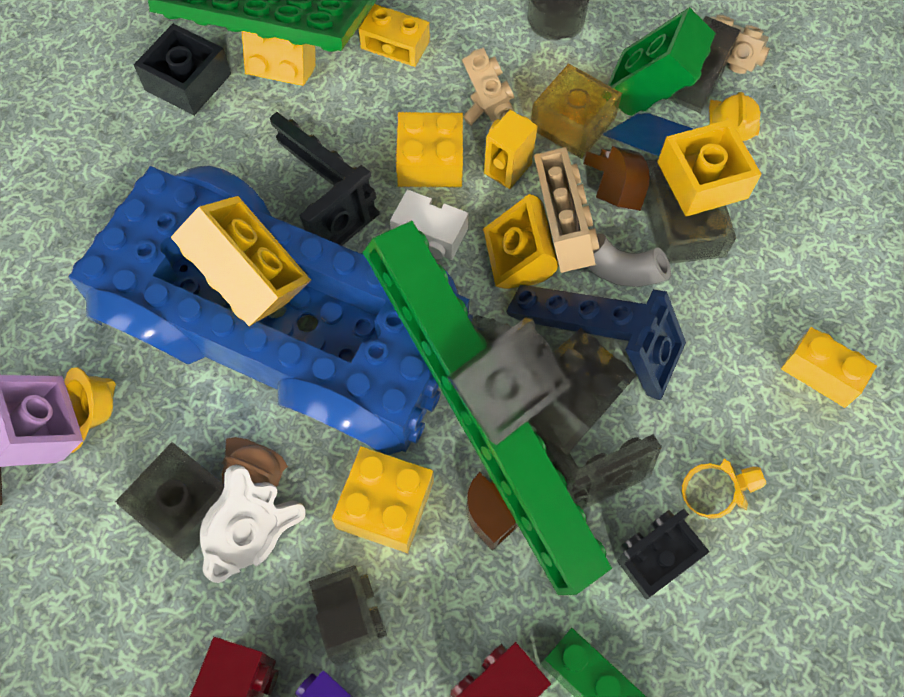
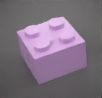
(36, 420)

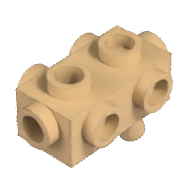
(749, 48)
(490, 95)

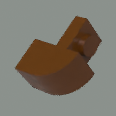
(624, 176)
(488, 512)

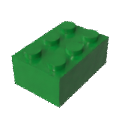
(662, 62)

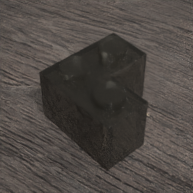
(697, 95)
(344, 615)

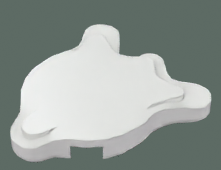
(243, 525)

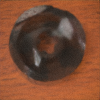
(557, 17)

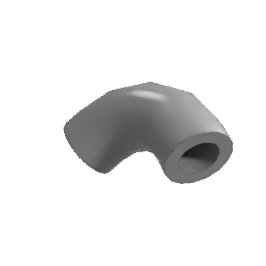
(629, 268)

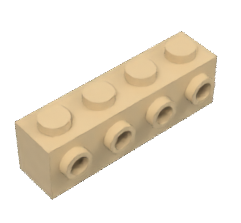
(564, 208)

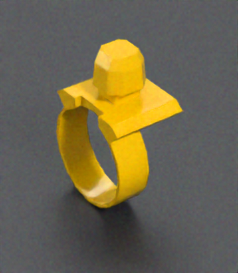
(750, 479)

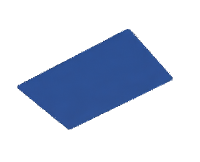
(645, 132)

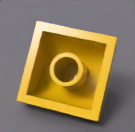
(521, 245)

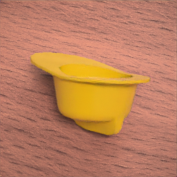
(742, 112)
(90, 399)

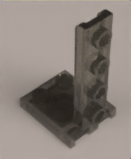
(508, 377)
(604, 473)

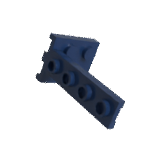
(649, 327)

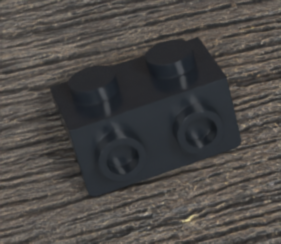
(662, 554)

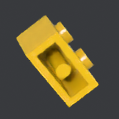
(394, 35)
(509, 148)
(829, 367)

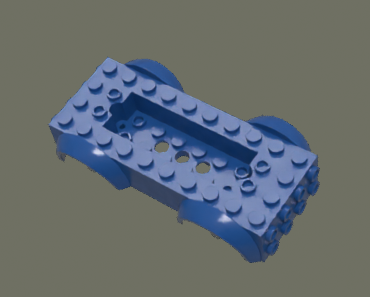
(348, 372)

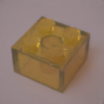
(575, 110)

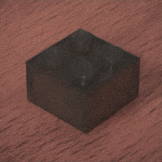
(172, 499)

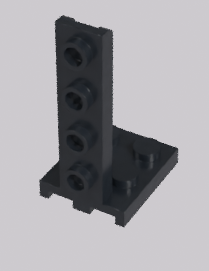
(351, 199)

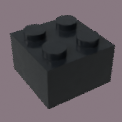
(183, 69)

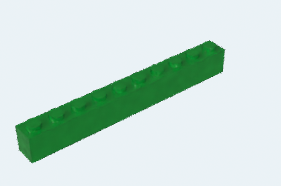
(519, 463)

